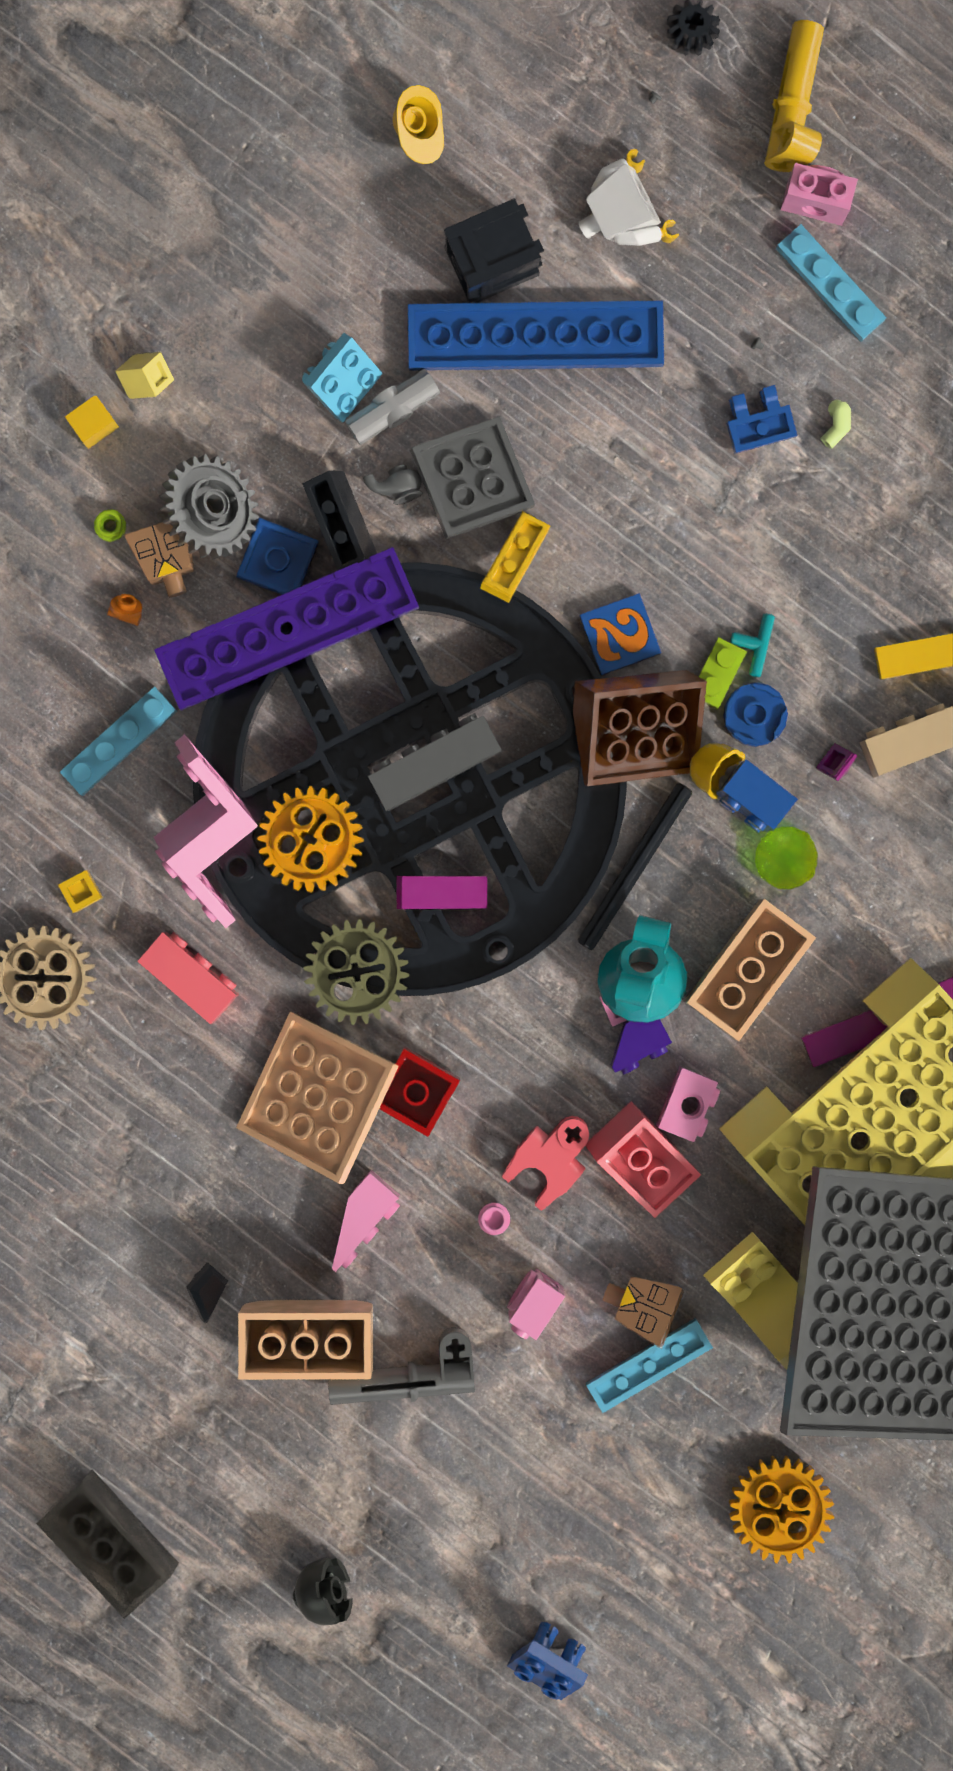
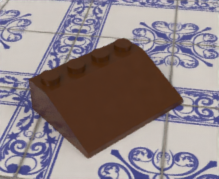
(638, 725)

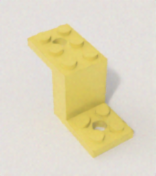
(759, 1293)

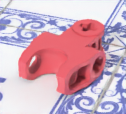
(552, 1156)

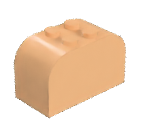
(305, 1339)

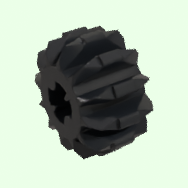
(693, 39)

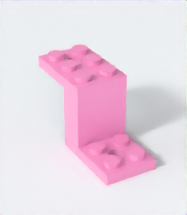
(203, 833)

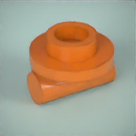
(126, 608)

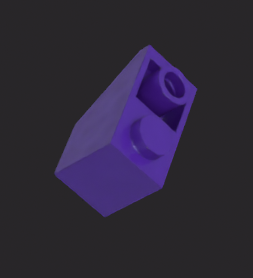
(637, 1042)

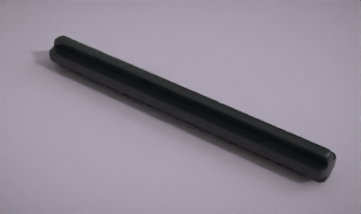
(635, 866)

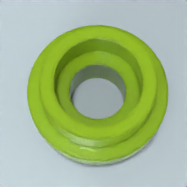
(106, 516)

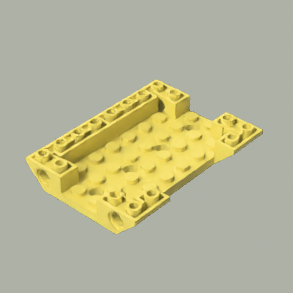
(866, 1100)

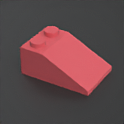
(642, 1159)

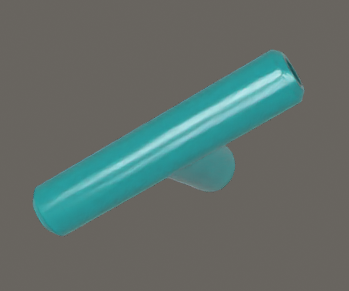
(758, 644)

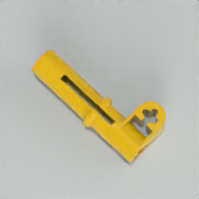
(789, 137)

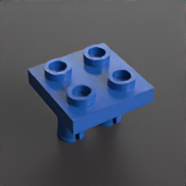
(552, 1673)

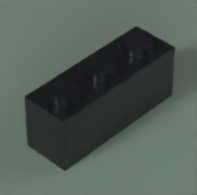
(339, 518)

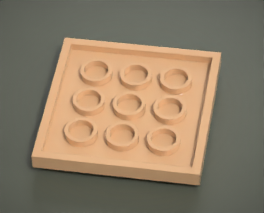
(317, 1097)

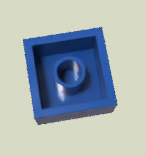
(755, 797)

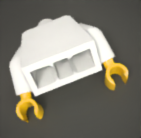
(623, 207)

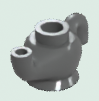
(401, 484)

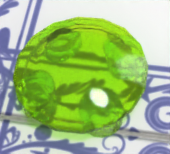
(786, 857)

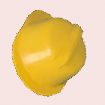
(419, 124)

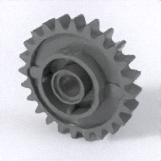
(187, 511)

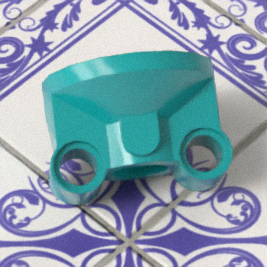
(648, 994)

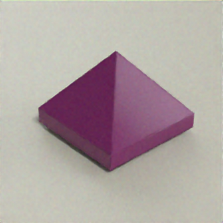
(836, 762)

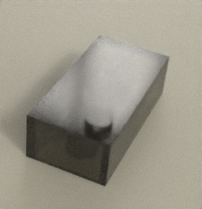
(108, 1544)

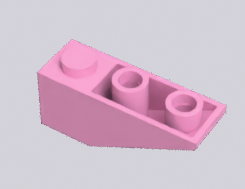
(364, 1209)

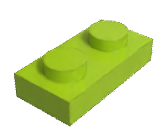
(720, 670)

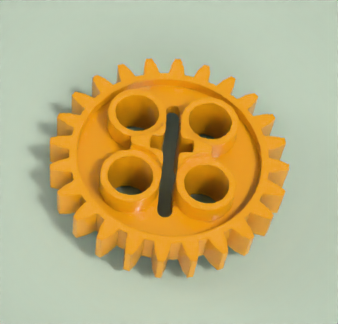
(285, 824)
(776, 1537)

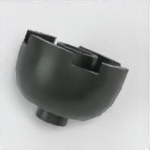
(322, 1592)

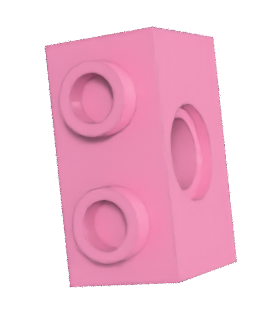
(688, 1085)

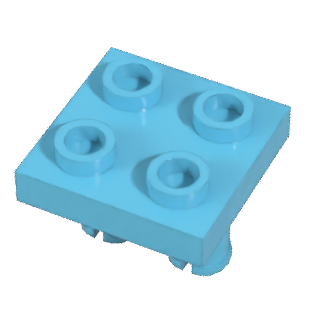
(342, 377)

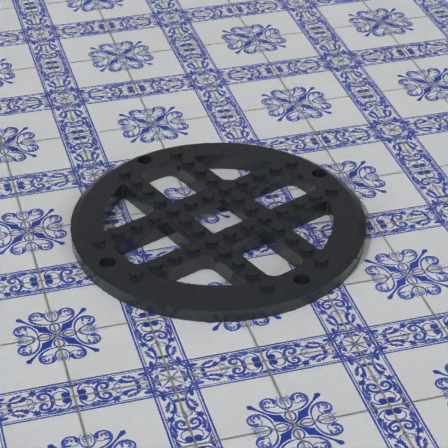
(342, 757)

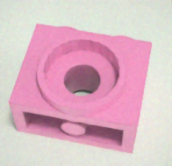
(819, 193)
(534, 1304)

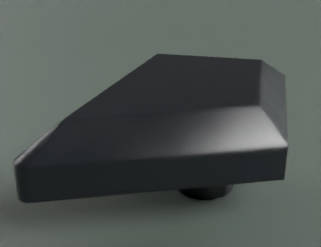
(206, 1290)

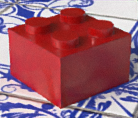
(418, 1092)

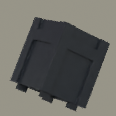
(493, 251)

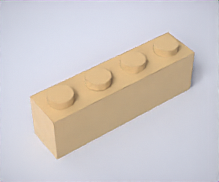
(909, 741)

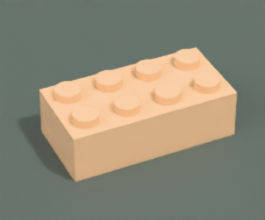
(749, 969)

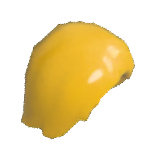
(711, 764)

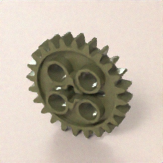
(362, 1000)

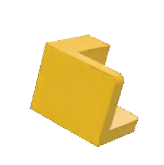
(91, 421)

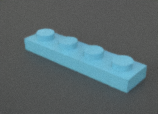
(830, 282)
(118, 741)
(648, 1366)

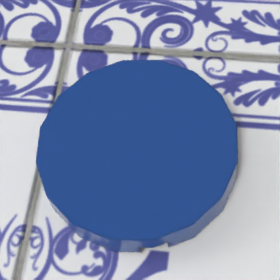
(755, 714)

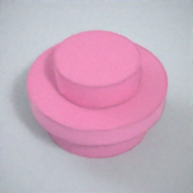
(494, 1218)

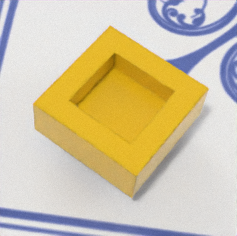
(80, 891)

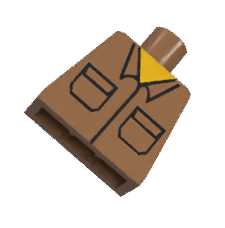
(162, 557)
(645, 1307)

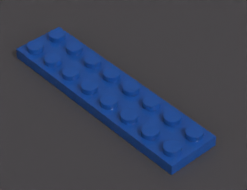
(536, 335)

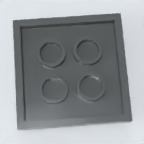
(472, 477)

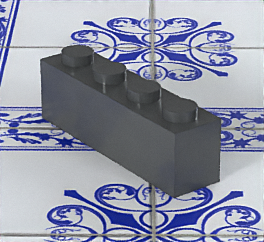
(434, 763)

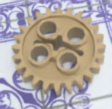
(42, 1006)

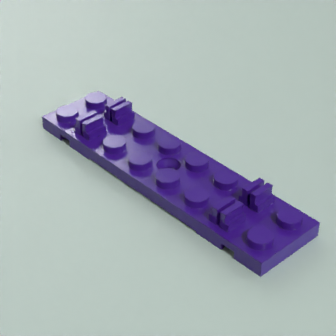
(253, 640)

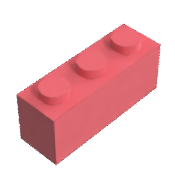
(189, 976)

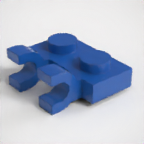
(762, 428)

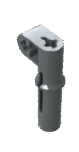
(449, 1377)

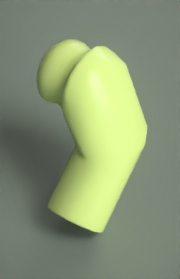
(841, 423)

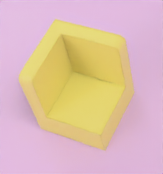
(144, 375)

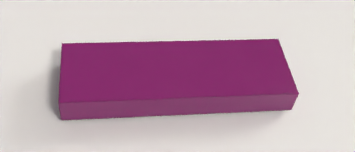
(441, 892)

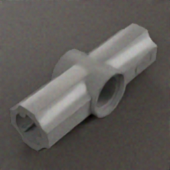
(392, 407)

